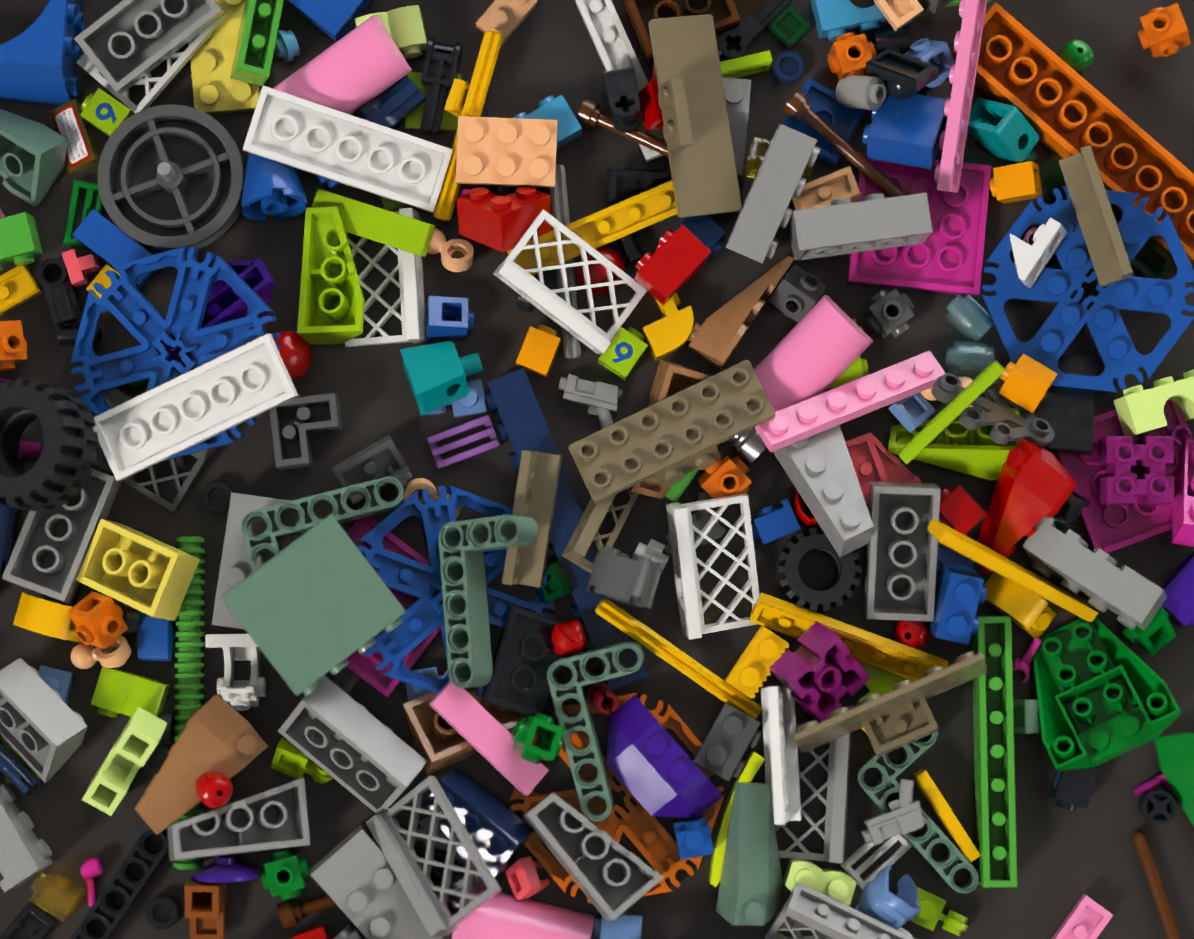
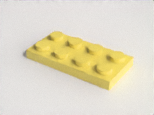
(213, 64)

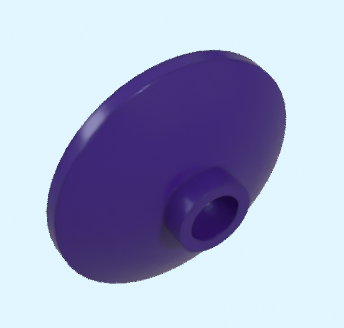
(224, 871)

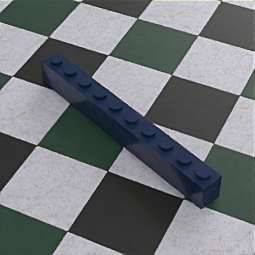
(528, 430)

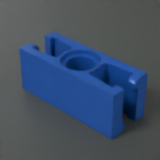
(110, 243)

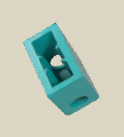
(1003, 131)
(438, 374)

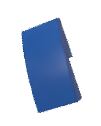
(155, 638)

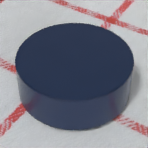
(788, 67)

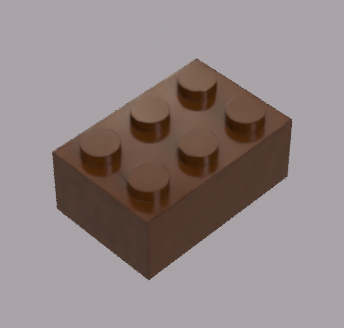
(642, 11)

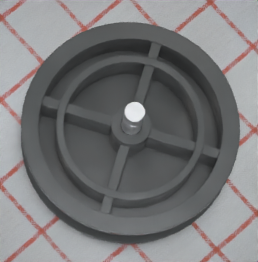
(172, 178)

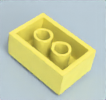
(137, 570)

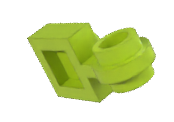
(295, 763)
(932, 912)

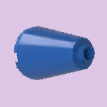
(271, 190)

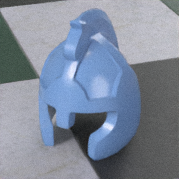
(886, 907)

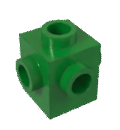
(1154, 637)
(548, 742)
(297, 868)

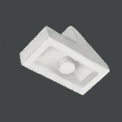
(1032, 259)

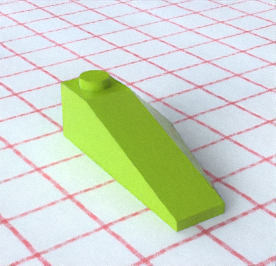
(329, 288)
(958, 448)

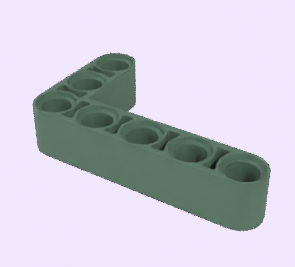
(305, 507)
(470, 587)
(583, 720)
(931, 834)

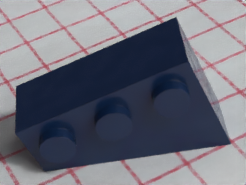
(489, 823)

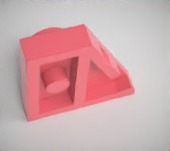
(875, 463)

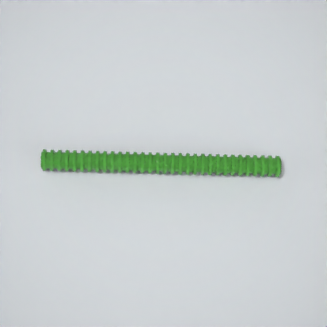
(189, 661)

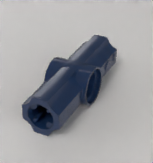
(394, 105)

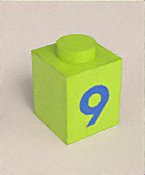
(104, 112)
(624, 352)

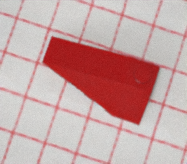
(1027, 490)

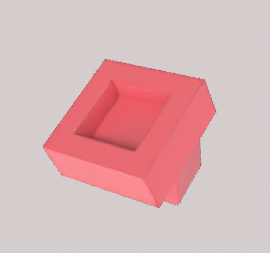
(80, 267)
(524, 878)

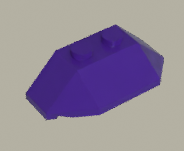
(226, 304)
(655, 765)

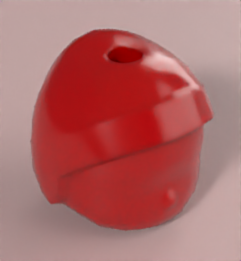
(918, 630)
(569, 638)
(214, 789)

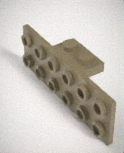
(694, 115)
(673, 434)
(896, 716)

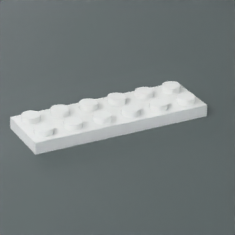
(347, 149)
(194, 407)

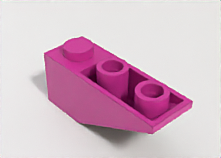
(1184, 500)

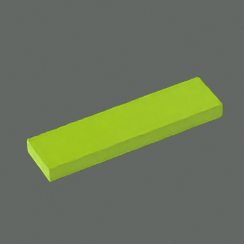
(379, 223)
(951, 411)

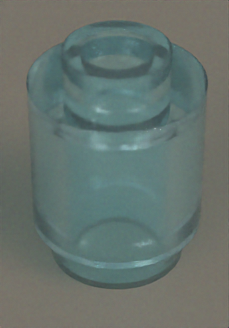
(968, 317)
(968, 357)

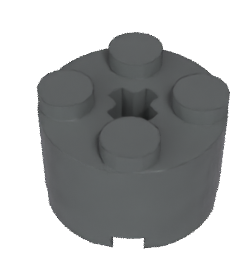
(624, 579)

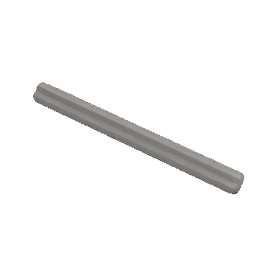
(560, 211)

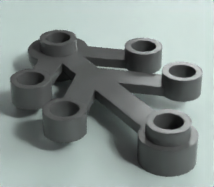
(995, 413)

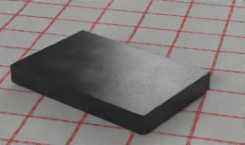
(1070, 409)
(522, 664)

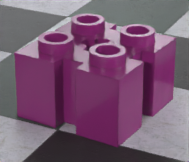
(1121, 485)
(819, 672)

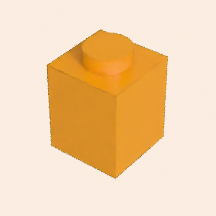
(1016, 182)
(539, 350)
(1026, 382)

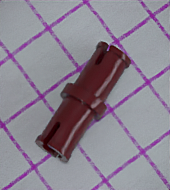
(601, 697)

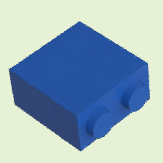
(330, 16)
(906, 130)
(956, 603)

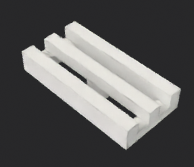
(855, 874)

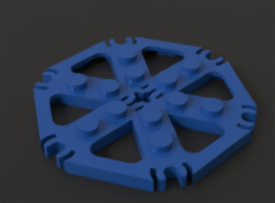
(1103, 317)
(153, 329)
(423, 580)

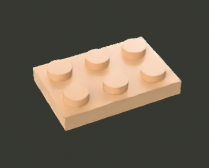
(506, 151)

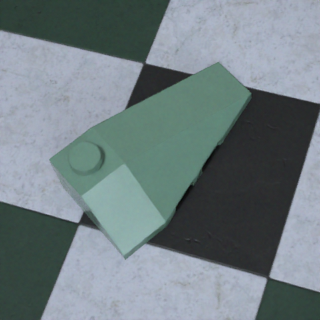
(29, 156)
(751, 863)

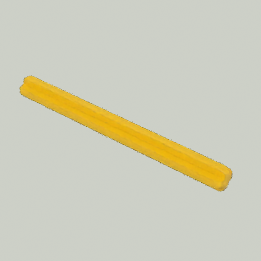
(472, 107)
(676, 658)

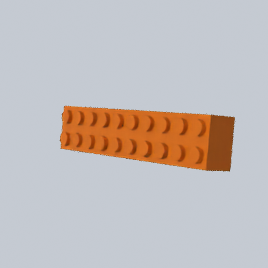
(1074, 114)

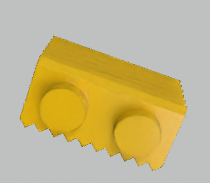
(755, 662)

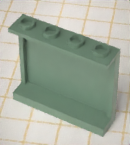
(314, 605)

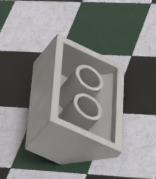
(37, 720)

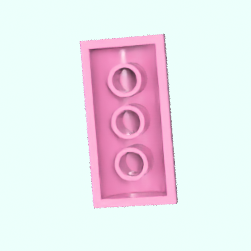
(350, 69)
(811, 355)
(527, 919)

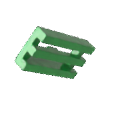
(73, 209)

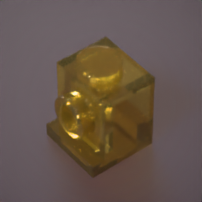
(56, 895)

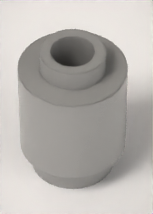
(861, 92)

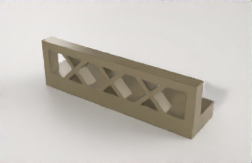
(1096, 217)
(534, 498)
(588, 526)

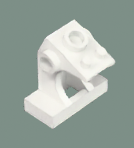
(238, 693)

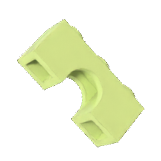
(1144, 409)
(124, 761)

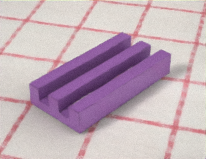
(459, 443)

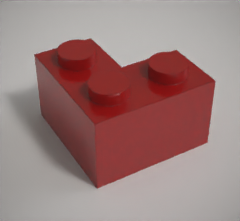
(501, 219)
(672, 265)

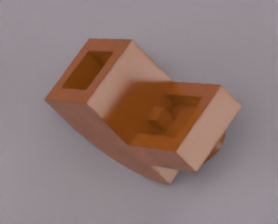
(205, 909)

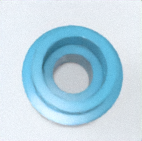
(286, 45)

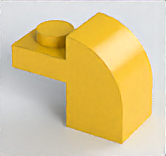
(671, 331)
(1025, 607)
(45, 617)

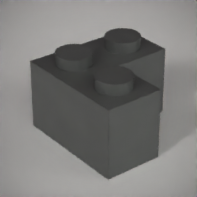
(295, 421)

